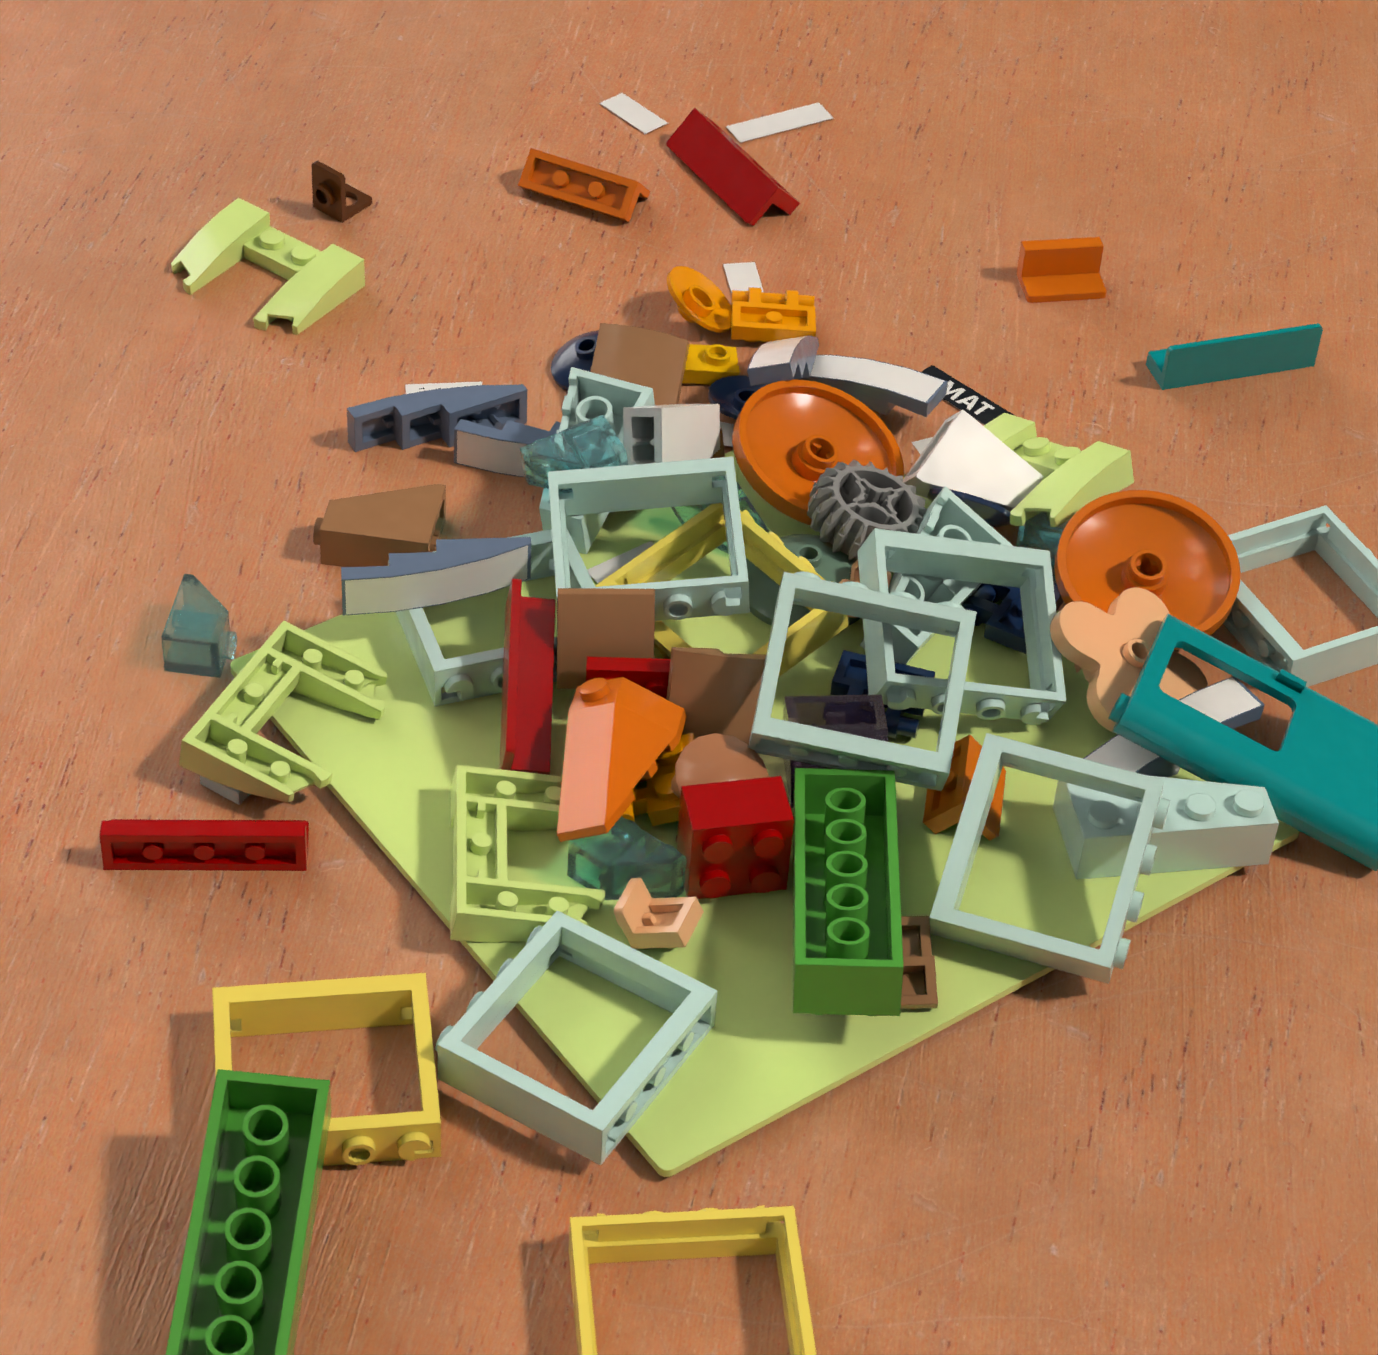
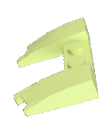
(315, 277)
(1070, 475)
(226, 739)
(483, 900)

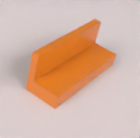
(581, 185)

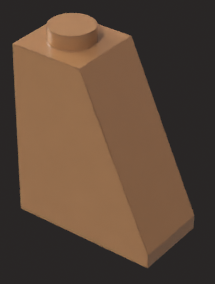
(370, 526)

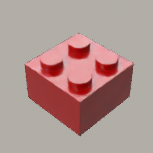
(735, 837)

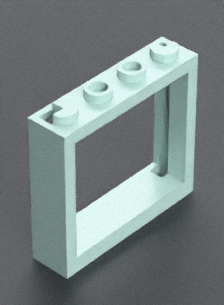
(650, 488)
(970, 562)
(1261, 632)
(480, 672)
(850, 751)
(1022, 943)
(541, 1108)

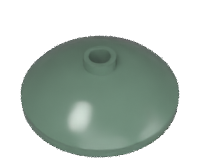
(828, 564)

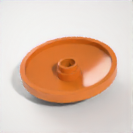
(799, 430)
(1151, 545)

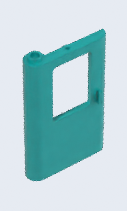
(1318, 778)

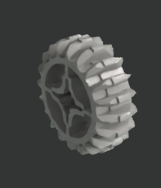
(856, 500)

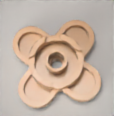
(1115, 647)

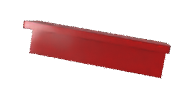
(728, 168)
(527, 682)
(204, 845)

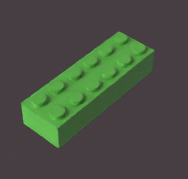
(846, 893)
(252, 1216)

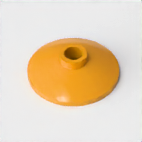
(699, 299)

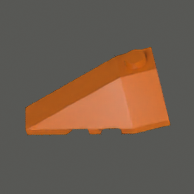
(609, 746)

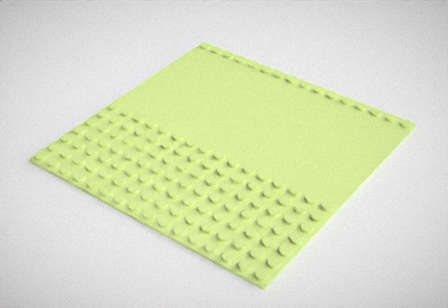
(759, 1053)

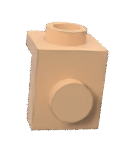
(656, 921)

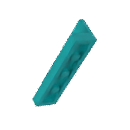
(1235, 356)

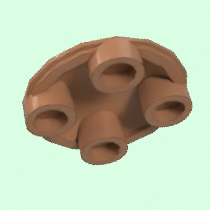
(715, 760)

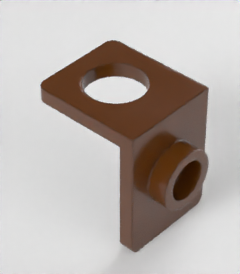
(331, 191)

